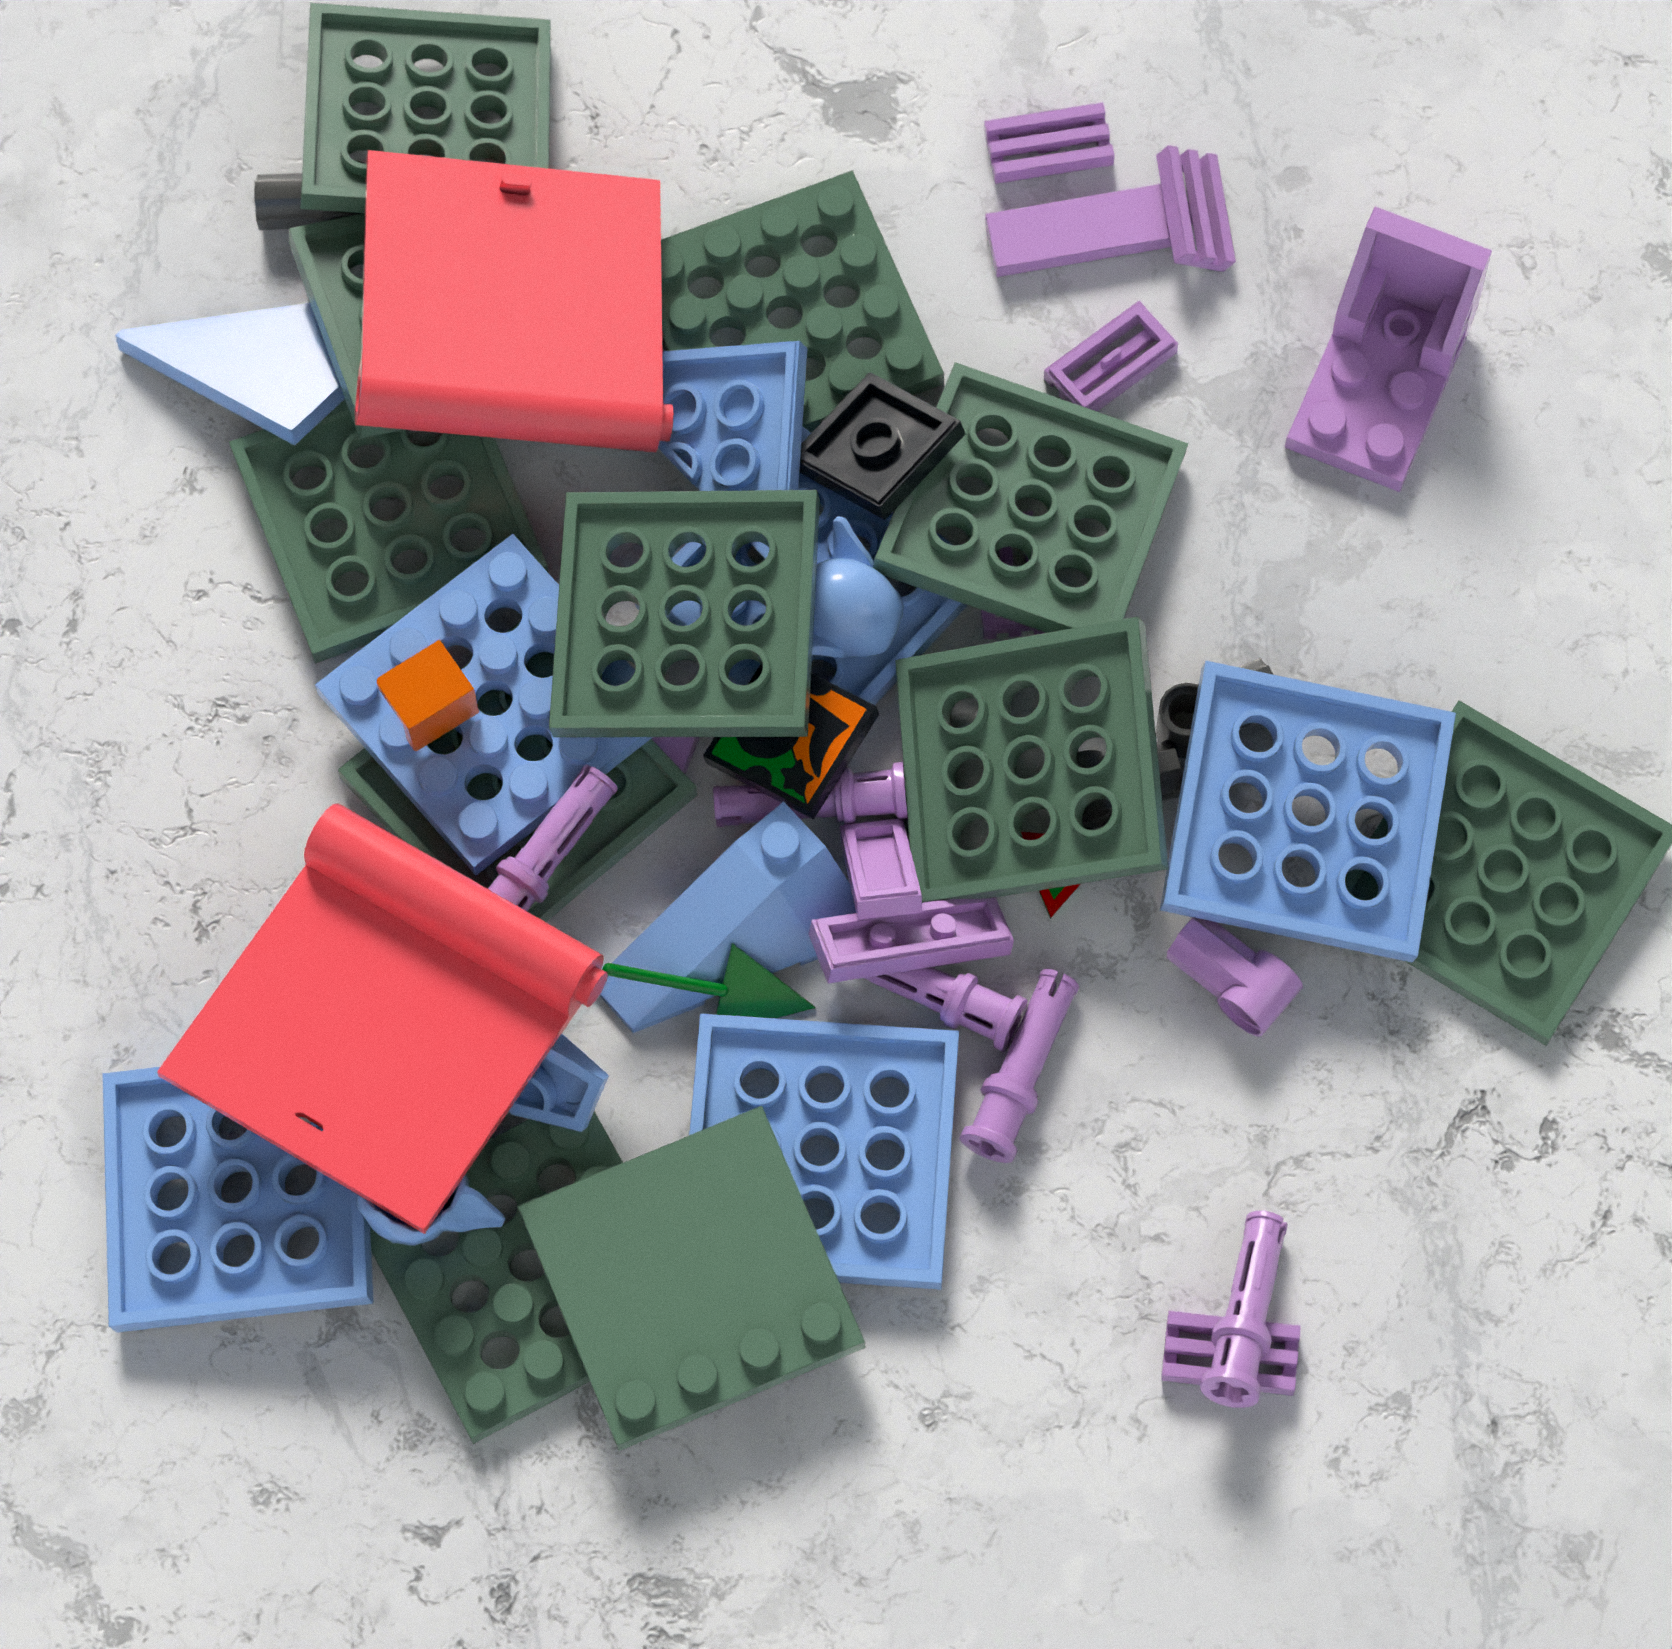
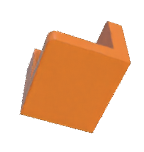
(428, 695)

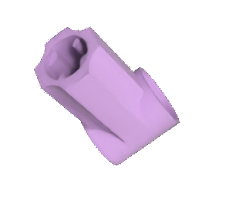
(1247, 984)

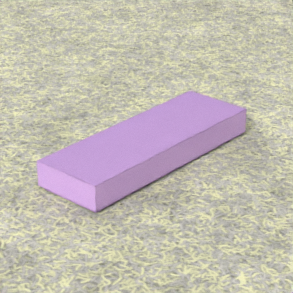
(1078, 230)
(939, 936)

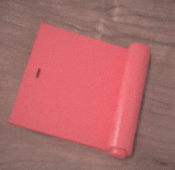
(512, 303)
(386, 1014)

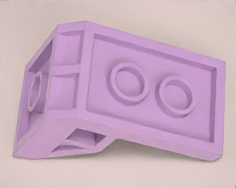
(1390, 348)

